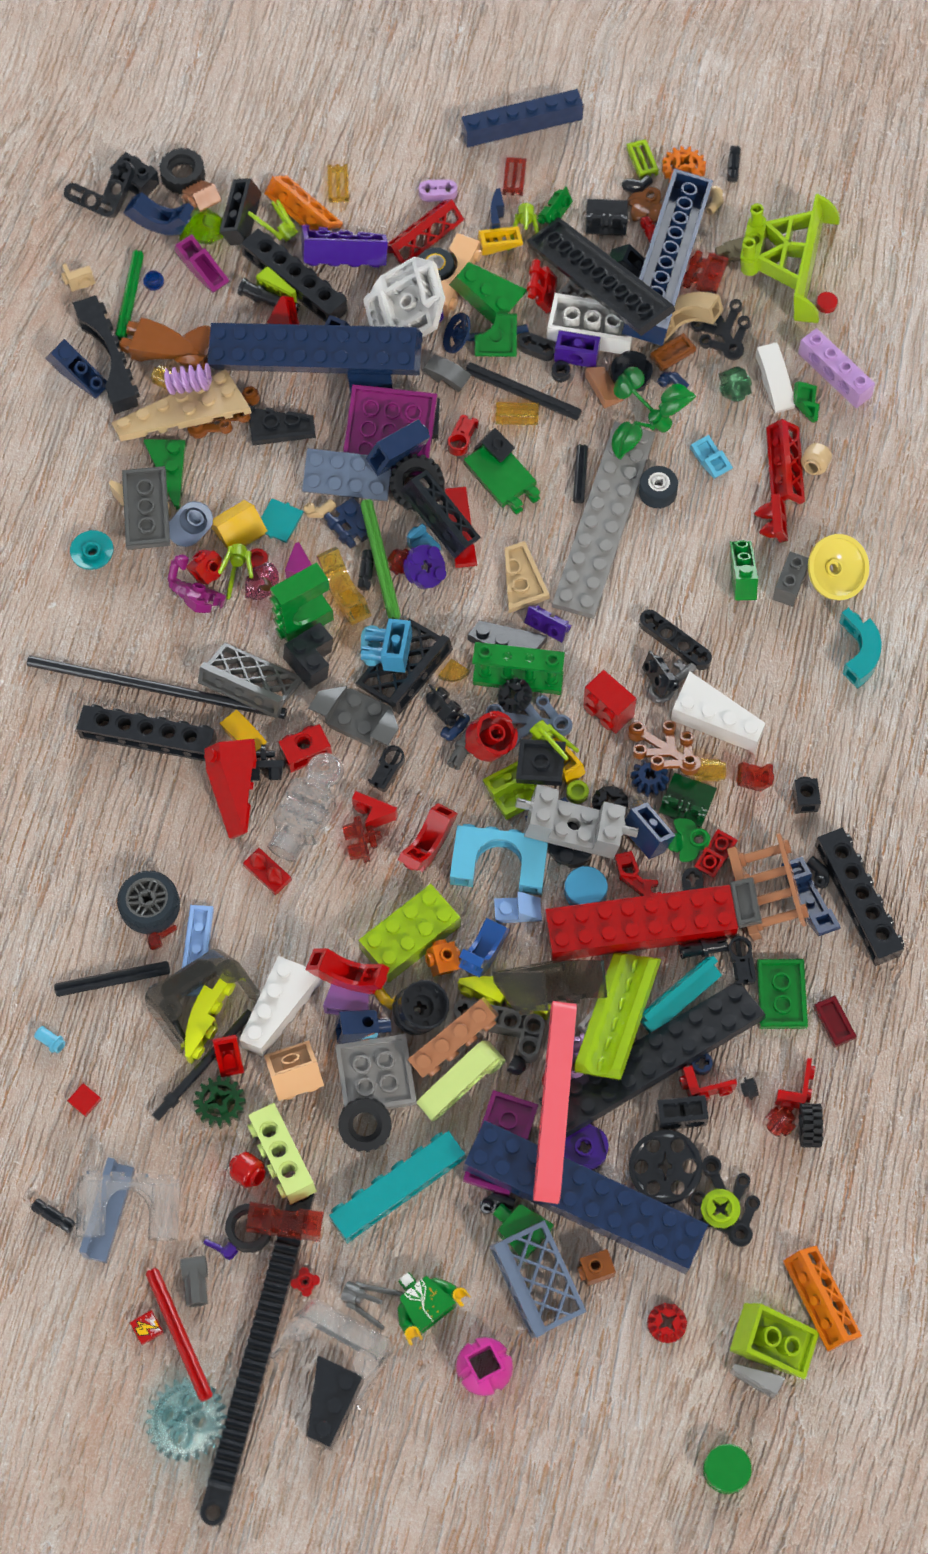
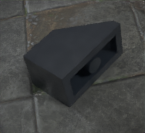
(629, 258)

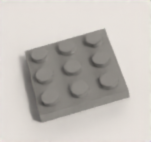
(377, 1071)

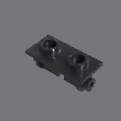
(658, 673)
(440, 699)

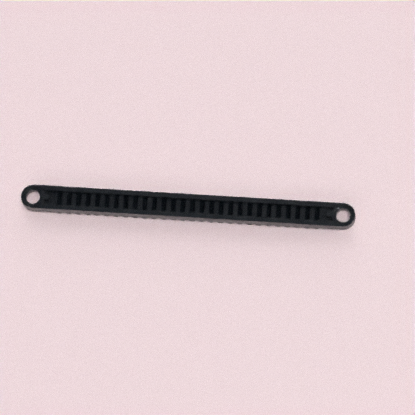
(252, 1372)

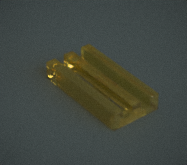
(337, 169)
(517, 410)

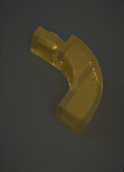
(342, 589)

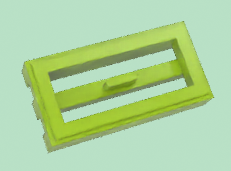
(654, 169)

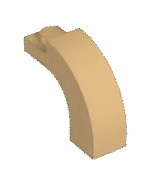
(694, 307)

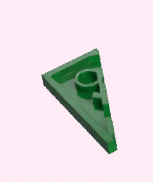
(172, 456)

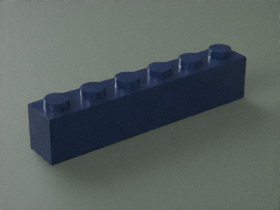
(522, 118)

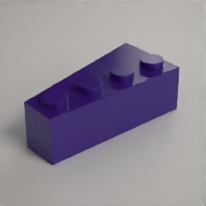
(343, 248)

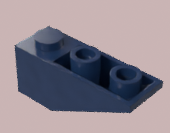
(76, 369)

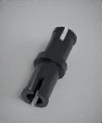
(703, 947)

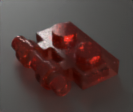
(711, 275)

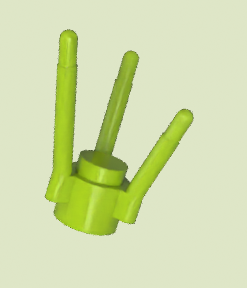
(525, 216)
(286, 229)
(237, 555)
(542, 731)

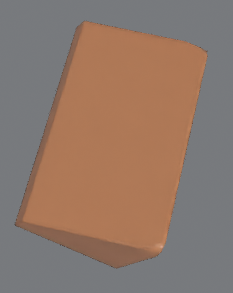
(602, 386)

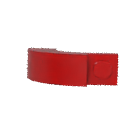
(430, 838)
(347, 973)

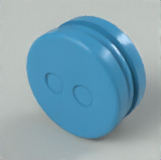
(585, 886)

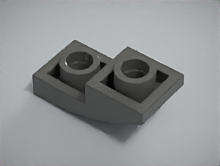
(446, 370)

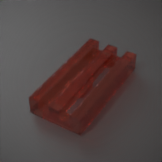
(513, 189)

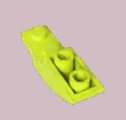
(484, 986)
(201, 1022)

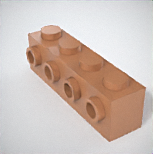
(450, 1039)

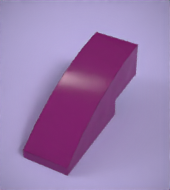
(201, 264)

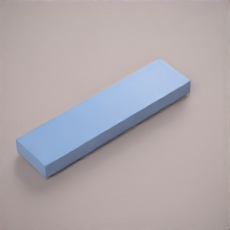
(197, 936)

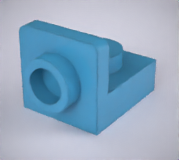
(419, 536)

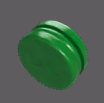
(727, 1469)

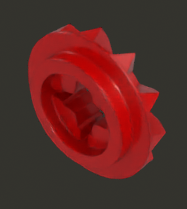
(666, 1334)

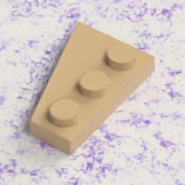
(523, 579)

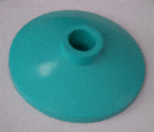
(90, 542)

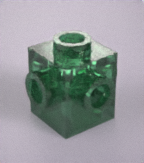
(735, 384)

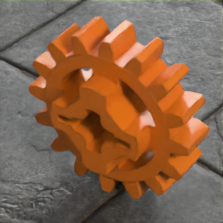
(685, 161)

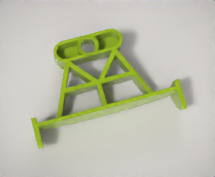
(755, 260)

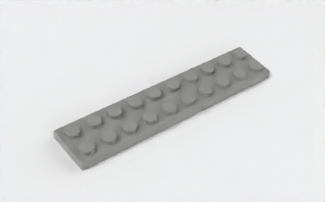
(601, 527)

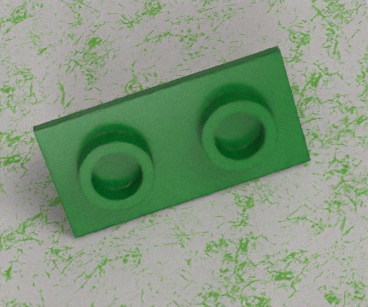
(558, 205)

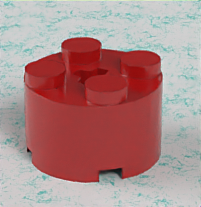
(491, 736)

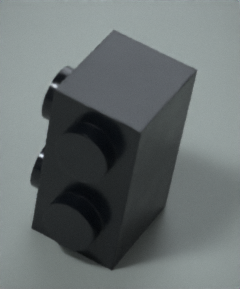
(145, 176)

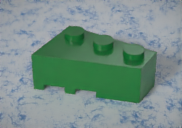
(487, 291)

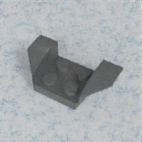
(356, 715)

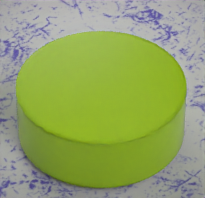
(577, 792)

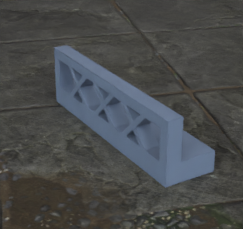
(100, 1248)

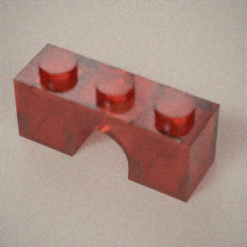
(290, 1224)

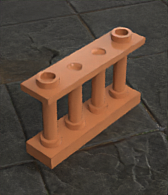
(739, 860)

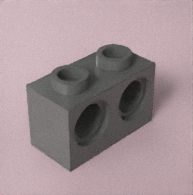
(791, 579)

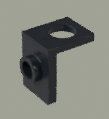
(496, 445)

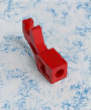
(634, 881)

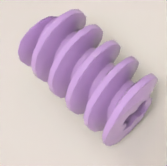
(188, 380)

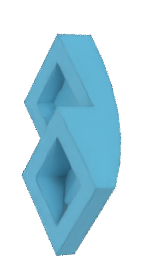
(710, 457)

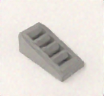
(760, 1380)

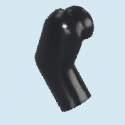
(633, 185)
(494, 1200)

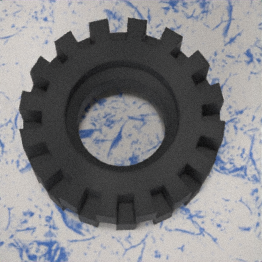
(810, 1125)

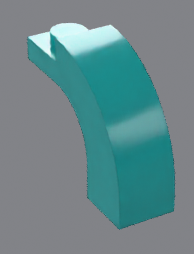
(867, 635)

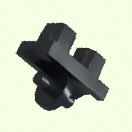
(275, 766)

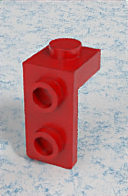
(689, 1083)
(793, 1099)

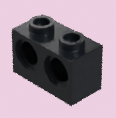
(682, 1112)

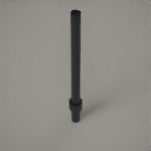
(172, 1099)

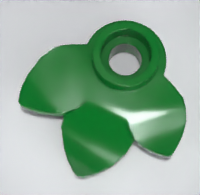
(685, 837)

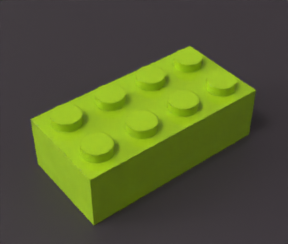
(410, 931)

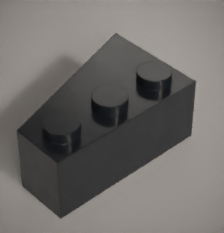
(331, 1402)

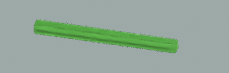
(380, 559)

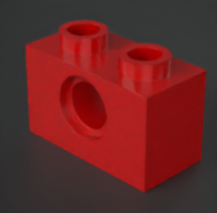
(298, 758)

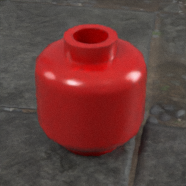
(247, 1169)

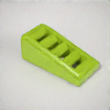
(275, 283)

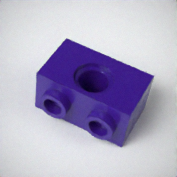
(577, 349)

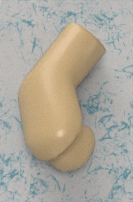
(717, 200)
(319, 512)

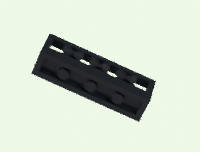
(437, 515)

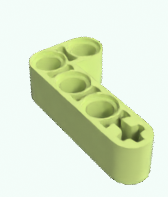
(477, 1063)

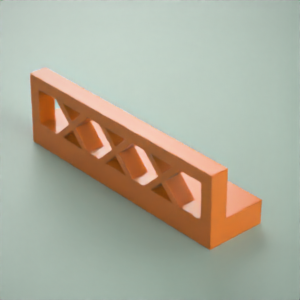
(300, 204)
(819, 1299)

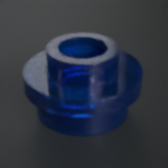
(153, 276)

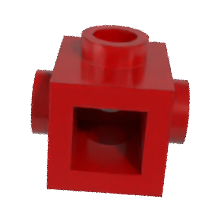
(205, 566)

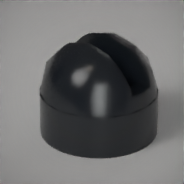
(517, 1065)

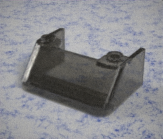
(537, 984)
(164, 997)

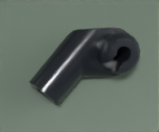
(821, 872)

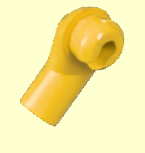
(383, 997)

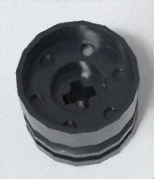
(424, 995)

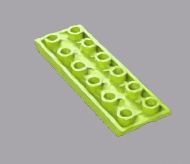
(617, 1016)

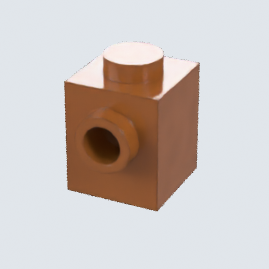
(596, 1268)

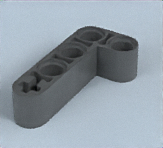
(520, 1030)

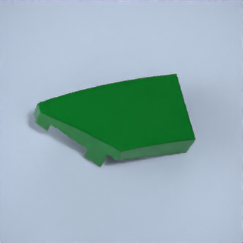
(805, 400)

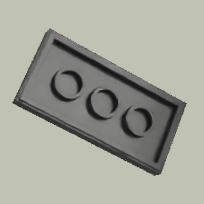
(146, 508)

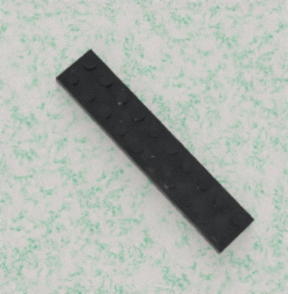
(601, 276)
(664, 1054)

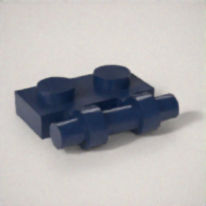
(352, 516)

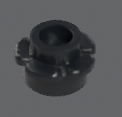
(749, 1088)

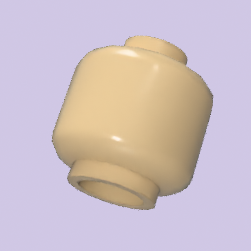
(816, 459)

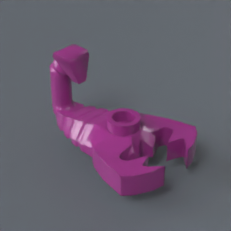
(195, 595)

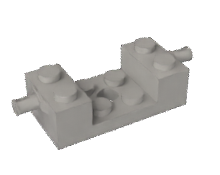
(597, 832)

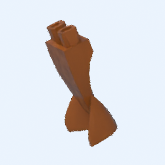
(158, 341)

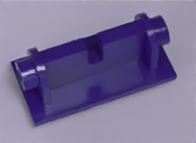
(543, 622)

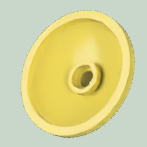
(849, 566)

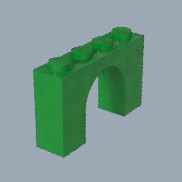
(300, 602)

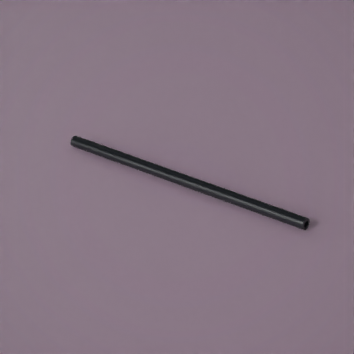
(143, 684)

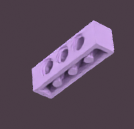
(836, 368)

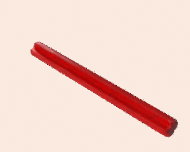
(179, 1335)

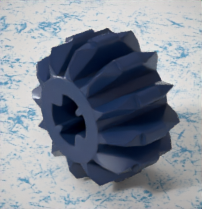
(652, 785)

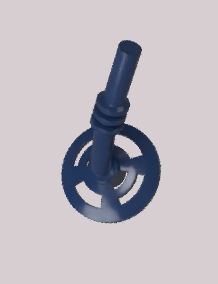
(461, 332)

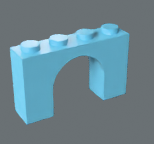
(474, 841)

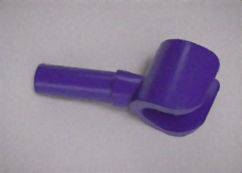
(228, 1251)

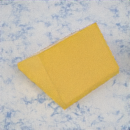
(239, 525)

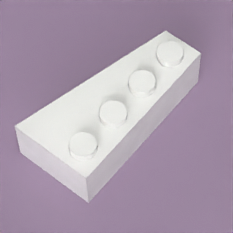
(716, 714)
(280, 1000)

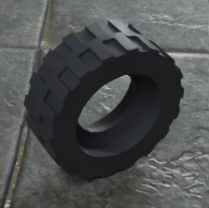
(179, 157)
(382, 1131)

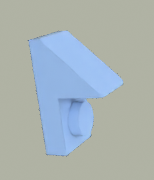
(519, 909)

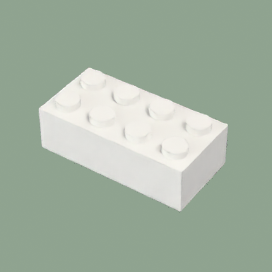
(588, 318)

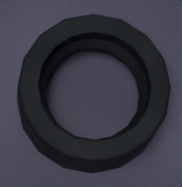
(246, 1247)

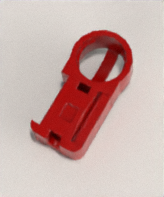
(462, 432)

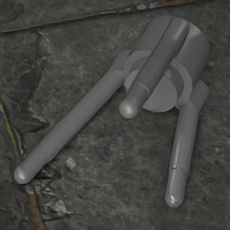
(355, 1294)

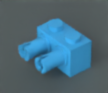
(395, 647)

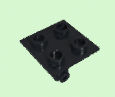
(606, 217)

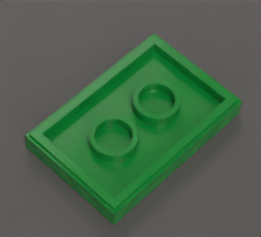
(782, 993)

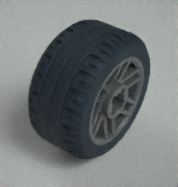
(148, 902)

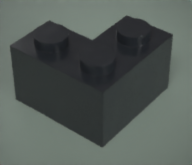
(306, 655)

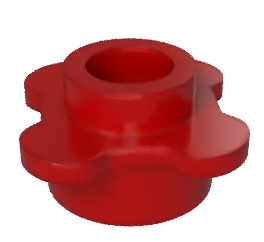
(305, 1289)

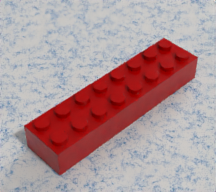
(640, 922)

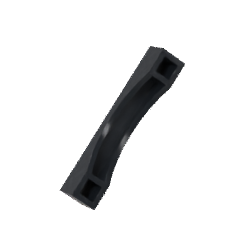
(93, 322)

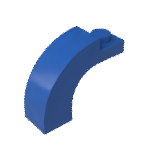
(484, 948)

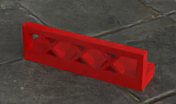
(422, 224)
(781, 460)

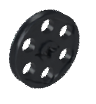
(673, 1174)

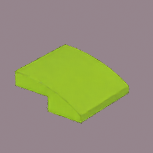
(505, 790)

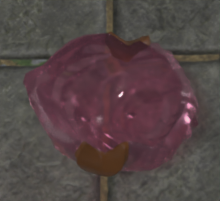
(264, 578)

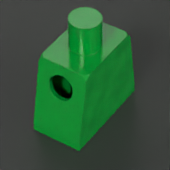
(517, 1221)

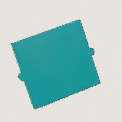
(281, 520)

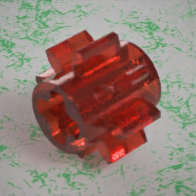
(396, 560)
(780, 1121)

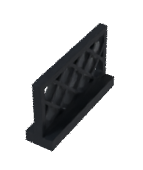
(417, 677)

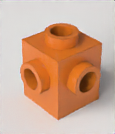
(443, 958)

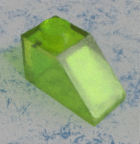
(204, 227)

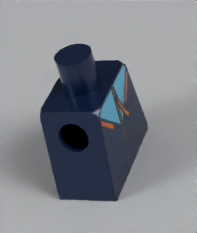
(360, 1026)

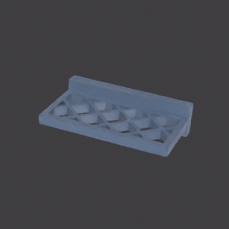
(517, 1285)

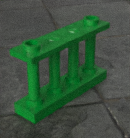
(501, 662)

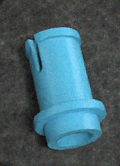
(49, 1039)

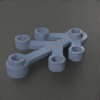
(533, 717)

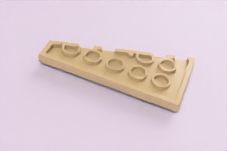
(185, 409)

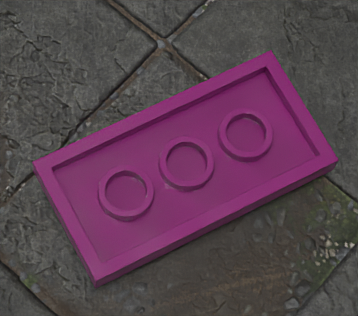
(512, 1115)

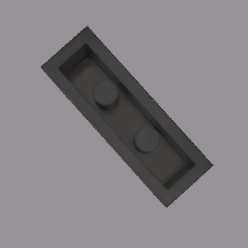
(236, 223)

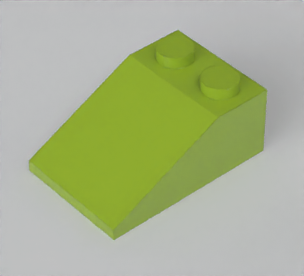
(774, 1340)

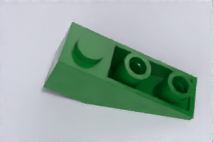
(743, 570)

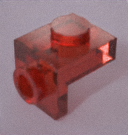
(754, 776)

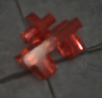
(355, 830)

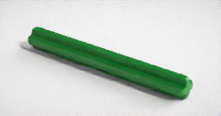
(129, 293)

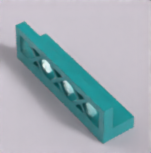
(680, 994)

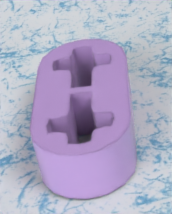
(437, 190)

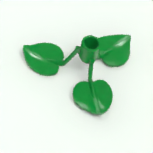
(672, 400)

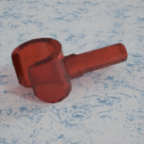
(154, 939)

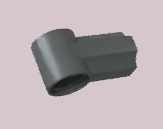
(194, 1273)

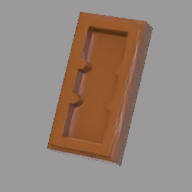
(672, 352)

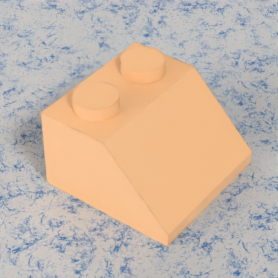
(294, 1071)

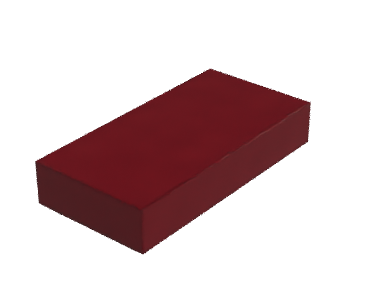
(834, 1021)

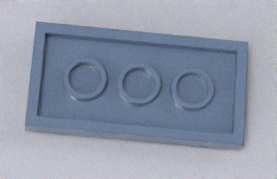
(344, 476)

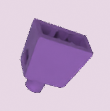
(342, 999)

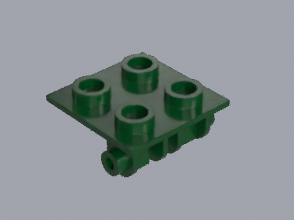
(687, 799)

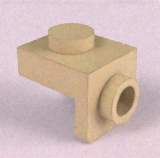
(79, 278)

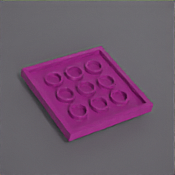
(382, 411)

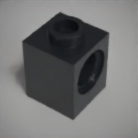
(802, 803)

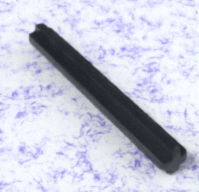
(112, 978)

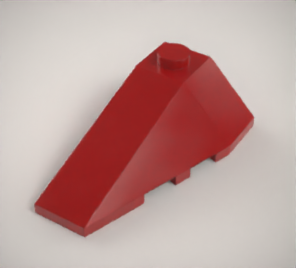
(229, 772)

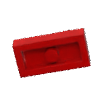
(777, 511)
(267, 871)

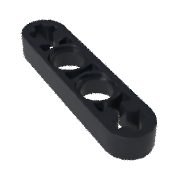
(673, 641)

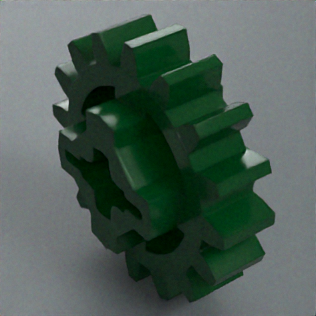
(211, 1106)

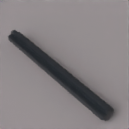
(524, 391)

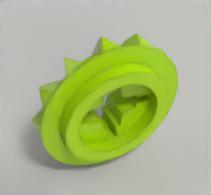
(720, 1197)

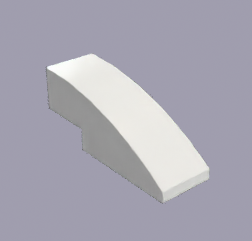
(775, 377)

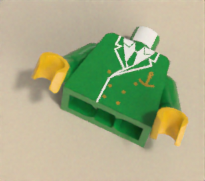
(426, 1303)

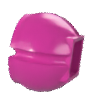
(491, 1382)

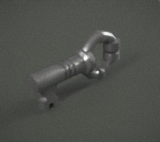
(684, 671)

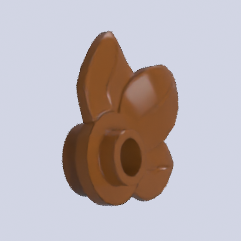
(645, 206)

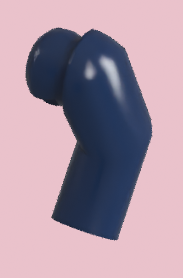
(457, 728)

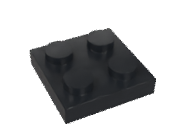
(540, 763)

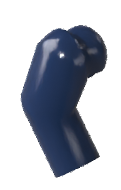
(671, 378)

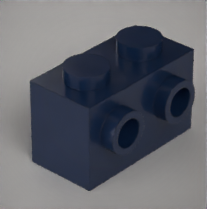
(653, 833)

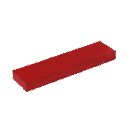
(460, 499)

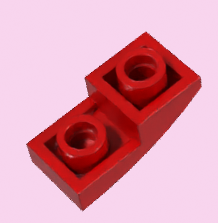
(715, 854)

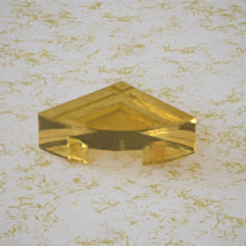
(453, 672)

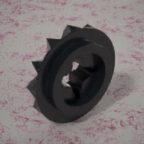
(523, 697)
(613, 792)

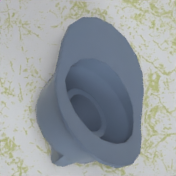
(190, 523)

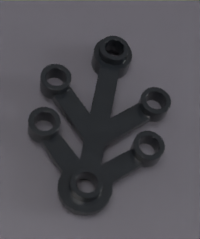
(723, 329)
(717, 1181)

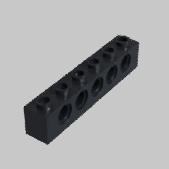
(287, 267)
(93, 715)
(879, 950)

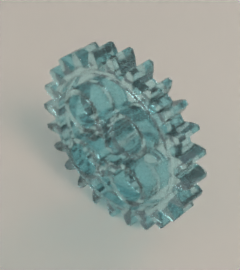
(196, 1438)

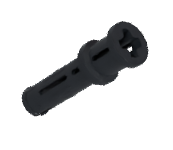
(259, 293)

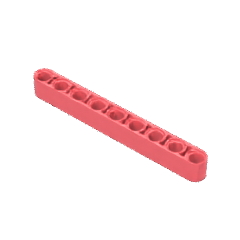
(555, 1103)

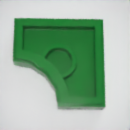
(499, 339)

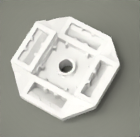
(407, 297)

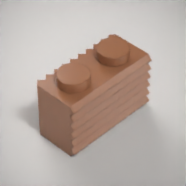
(201, 195)

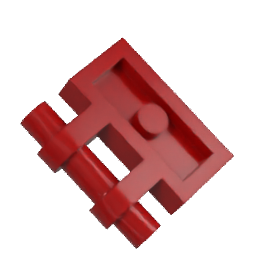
(542, 285)

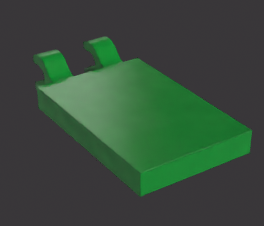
(503, 480)

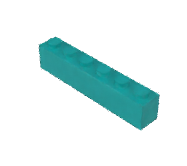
(397, 1186)

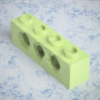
(301, 1183)

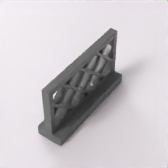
(244, 689)

